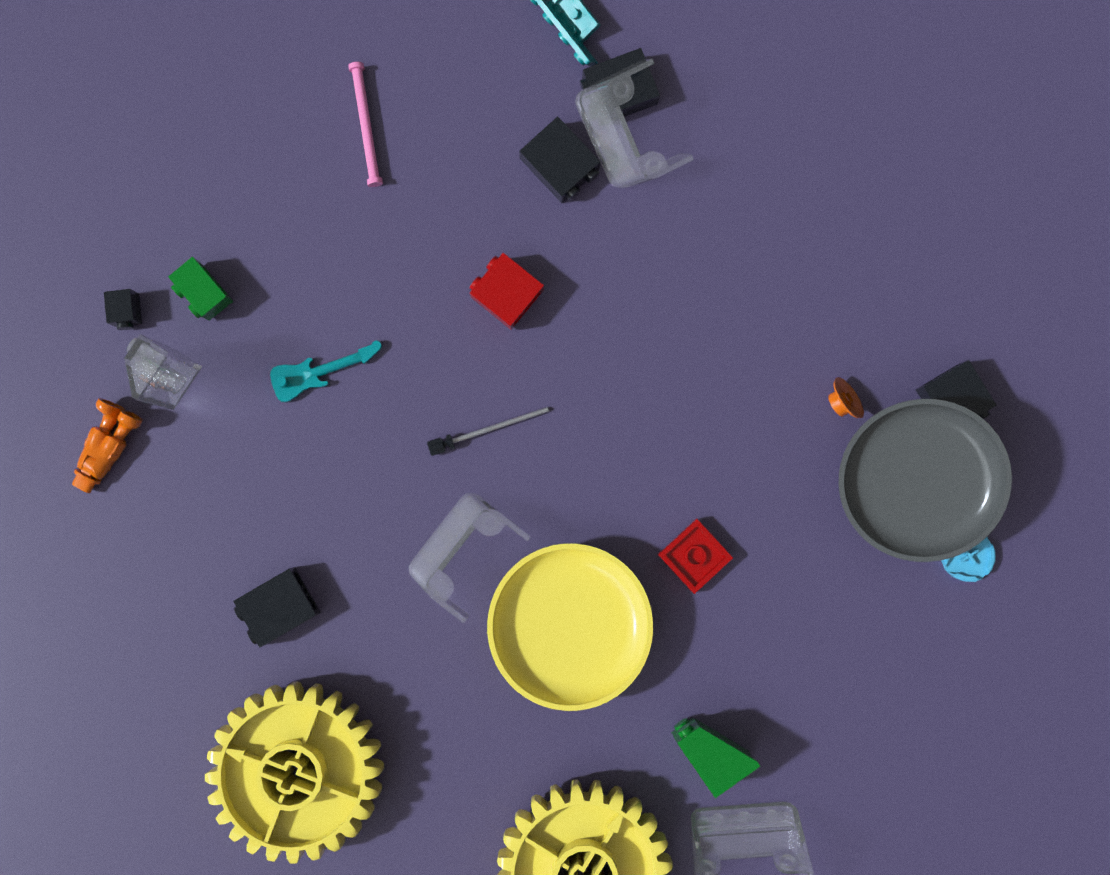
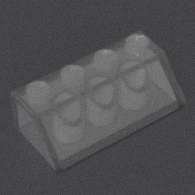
(158, 372)

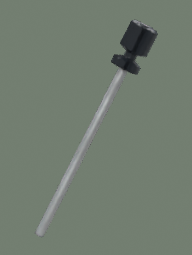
(438, 446)

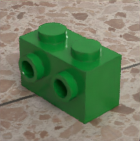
(200, 289)

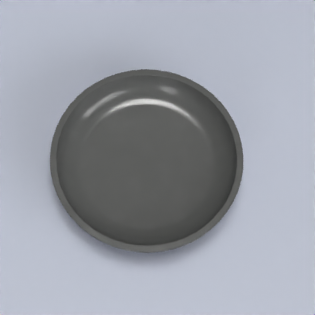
(925, 480)

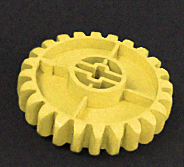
(258, 778)
(581, 831)

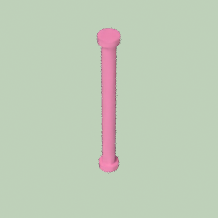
(356, 69)

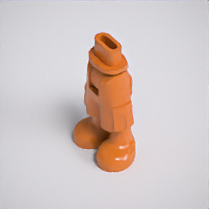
(101, 447)

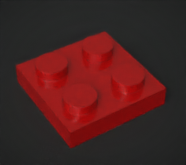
(695, 556)

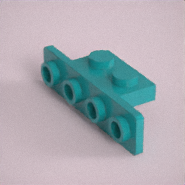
(574, 23)

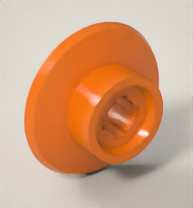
(845, 400)

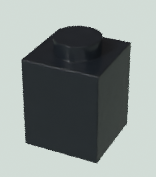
(122, 308)

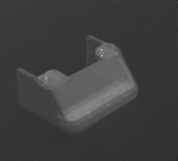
(611, 136)
(447, 539)
(749, 833)

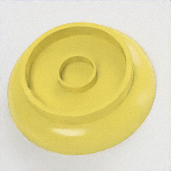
(570, 627)

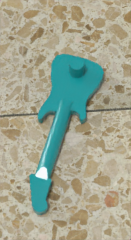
(293, 380)

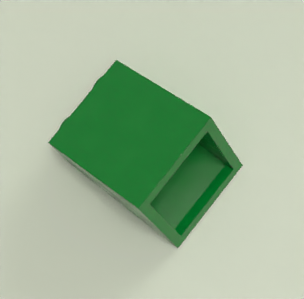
(713, 756)

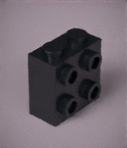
(960, 386)

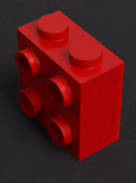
(506, 290)

